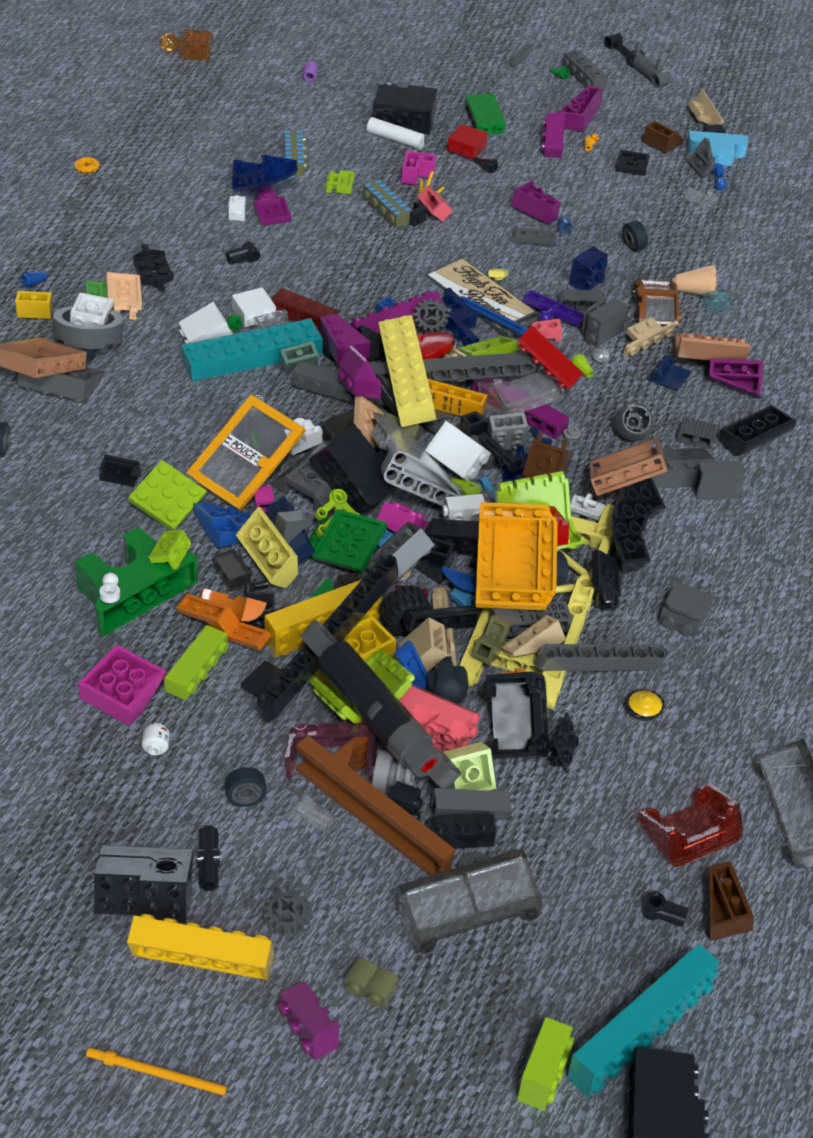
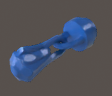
(718, 170)

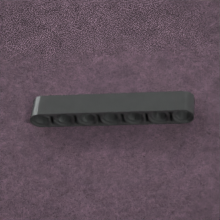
(600, 657)

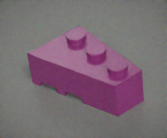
(553, 135)
(536, 203)
(341, 335)
(739, 374)
(308, 1020)

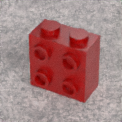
(467, 141)

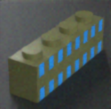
(296, 149)
(386, 203)

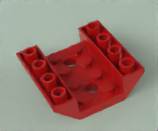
(547, 354)

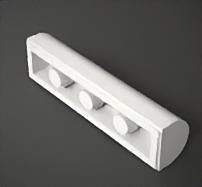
(395, 133)

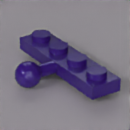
(553, 308)

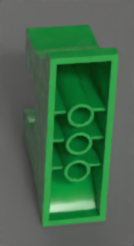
(141, 583)

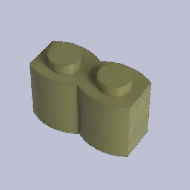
(371, 982)

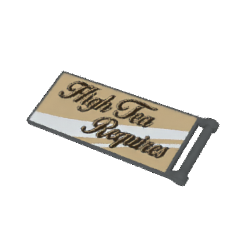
(474, 284)

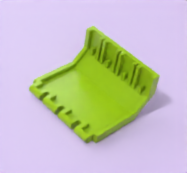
(542, 492)
(389, 670)

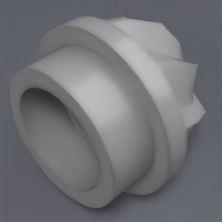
(601, 355)

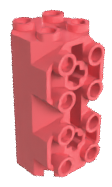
(444, 720)

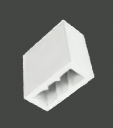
(252, 304)
(463, 507)

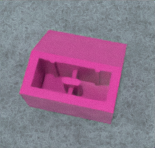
(399, 514)

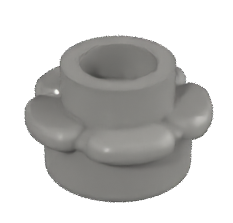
(571, 434)

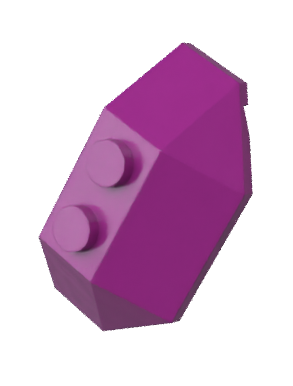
(358, 375)

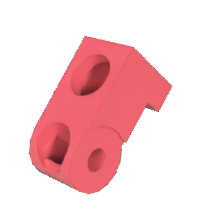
(549, 329)

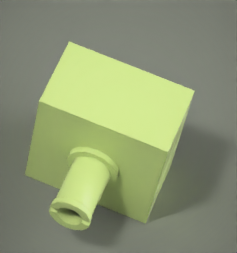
(475, 767)

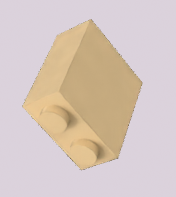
(429, 642)

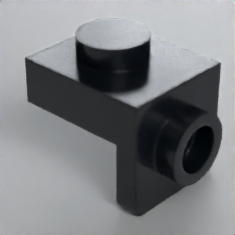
(418, 214)

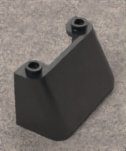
(518, 715)

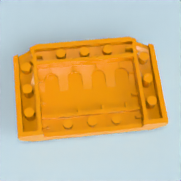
(516, 556)

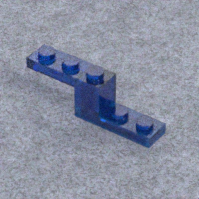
(461, 318)

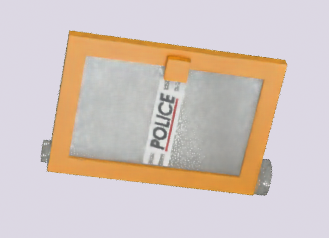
(245, 452)

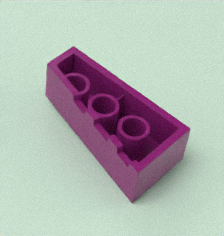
(582, 108)

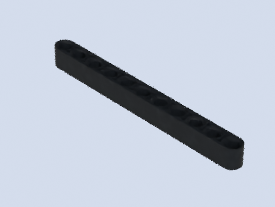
(339, 624)

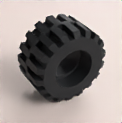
(397, 603)

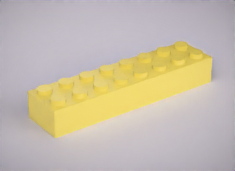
(407, 371)

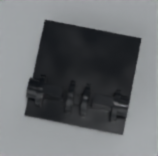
(564, 743)

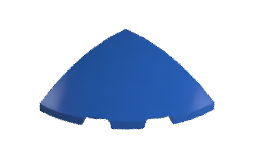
(220, 523)

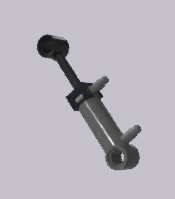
(637, 59)

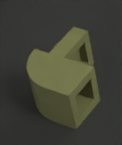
(490, 644)

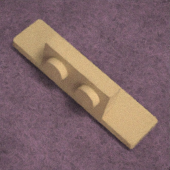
(705, 110)
(645, 334)

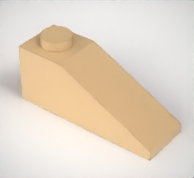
(532, 639)

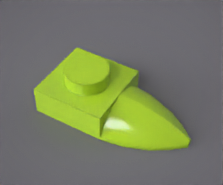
(468, 487)

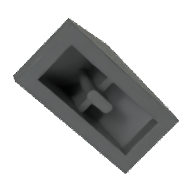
(291, 524)

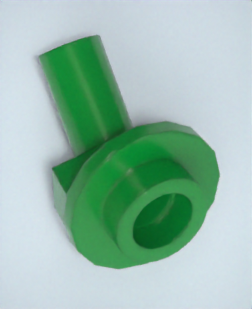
(563, 73)
(234, 322)

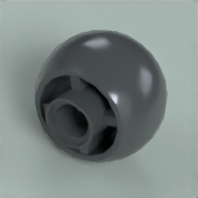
(633, 433)

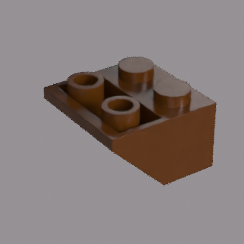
(661, 137)

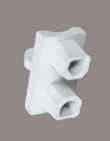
(586, 507)

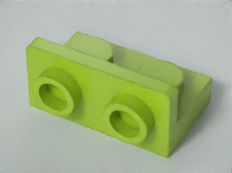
(171, 548)

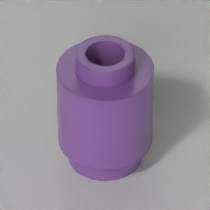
(310, 71)

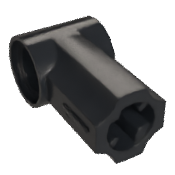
(246, 252)
(658, 907)

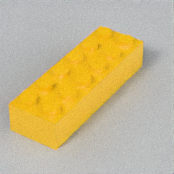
(290, 622)
(201, 947)

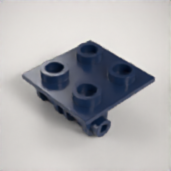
(669, 374)

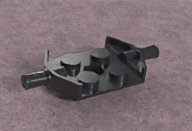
(149, 261)

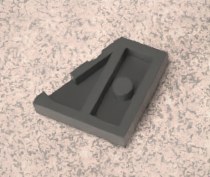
(702, 158)

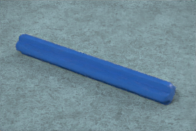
(494, 316)

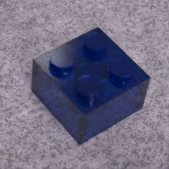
(588, 269)

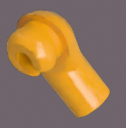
(589, 141)

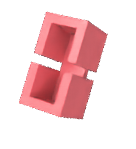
(435, 203)

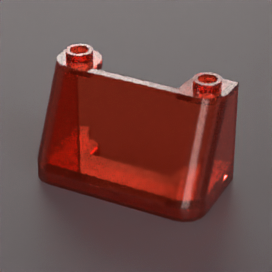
(696, 830)

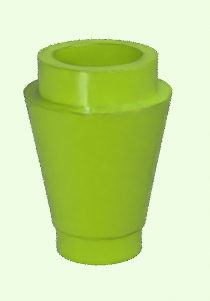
(582, 363)

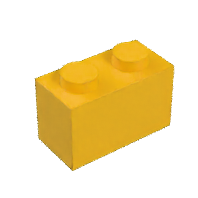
(34, 304)

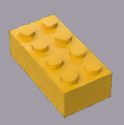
(366, 638)

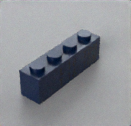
(301, 543)

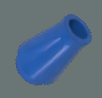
(31, 279)

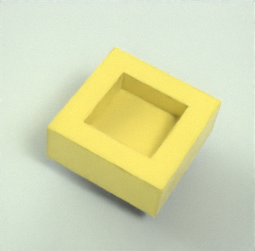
(498, 274)

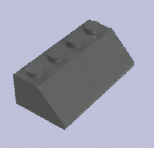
(406, 545)

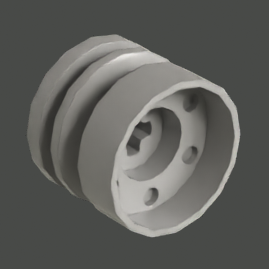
(389, 772)

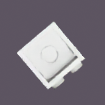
(91, 310)
(309, 439)

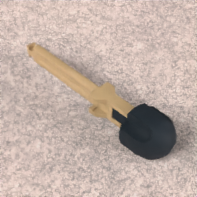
(447, 678)

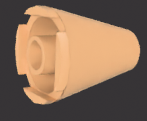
(697, 281)

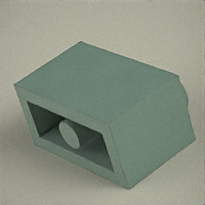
(292, 355)

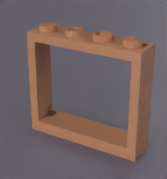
(56, 357)
(627, 467)

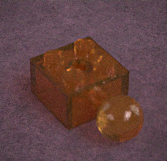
(193, 45)

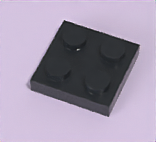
(632, 162)

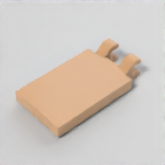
(125, 292)
(364, 419)

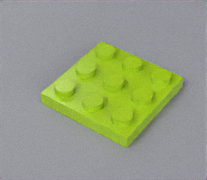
(167, 495)

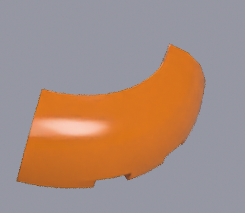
(243, 608)

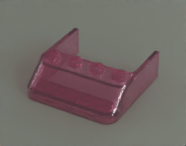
(330, 735)

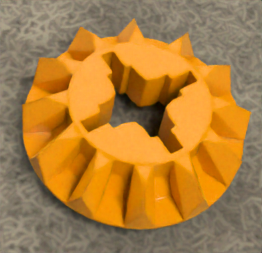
(92, 165)

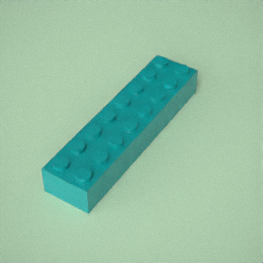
(246, 349)
(643, 1020)

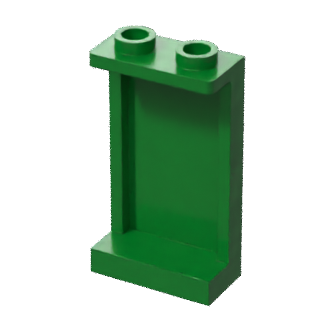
(486, 113)

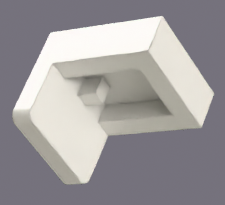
(237, 208)

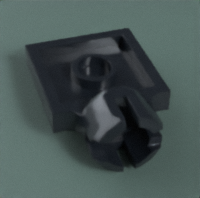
(606, 580)

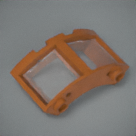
(657, 300)

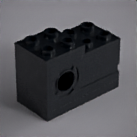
(406, 107)
(354, 467)
(143, 882)
(665, 1096)

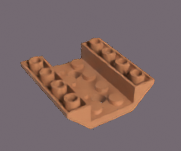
(710, 347)

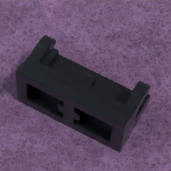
(120, 470)

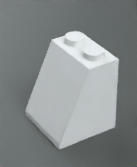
(204, 325)
(458, 451)

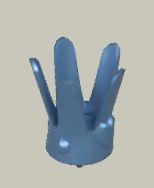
(564, 223)

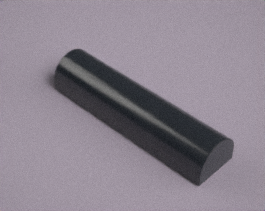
(450, 617)

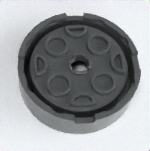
(87, 336)

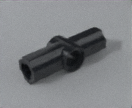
(208, 858)

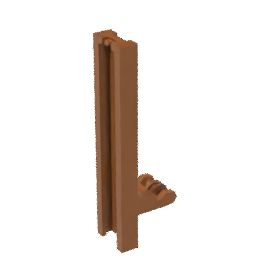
(337, 779)

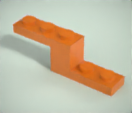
(223, 619)

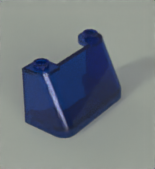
(255, 176)

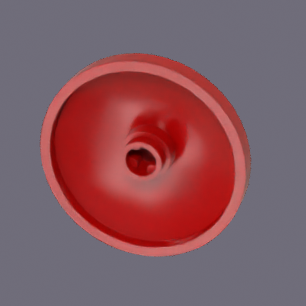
(435, 344)

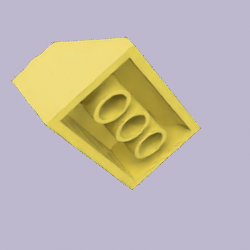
(269, 549)

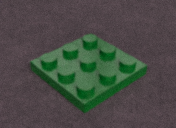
(349, 540)

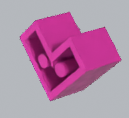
(417, 165)

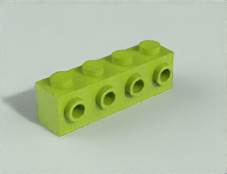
(196, 662)

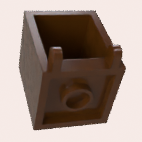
(546, 459)

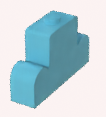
(723, 145)

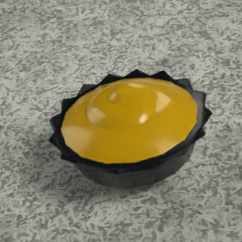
(645, 704)

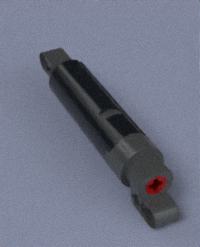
(379, 707)

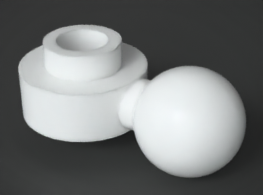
(110, 591)

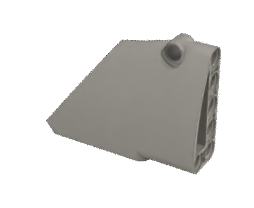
(414, 463)

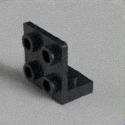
(261, 678)

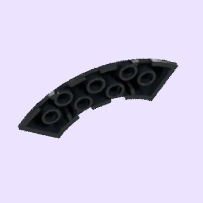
(629, 517)

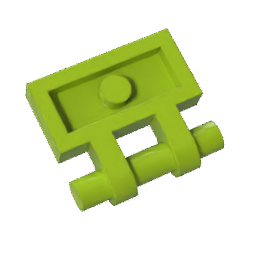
(341, 182)

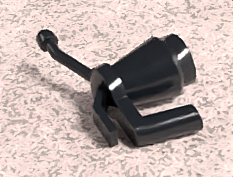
(266, 596)

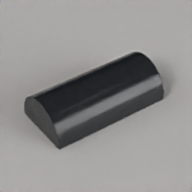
(756, 430)

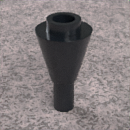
(489, 165)

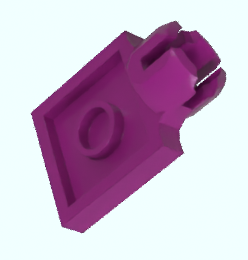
(271, 208)

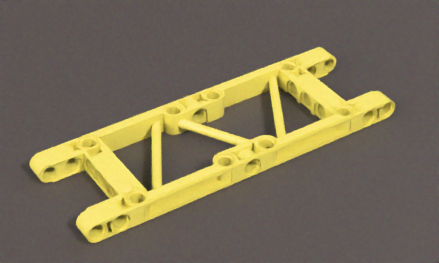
(597, 536)

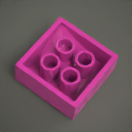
(121, 684)

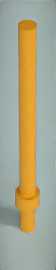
(112, 1058)

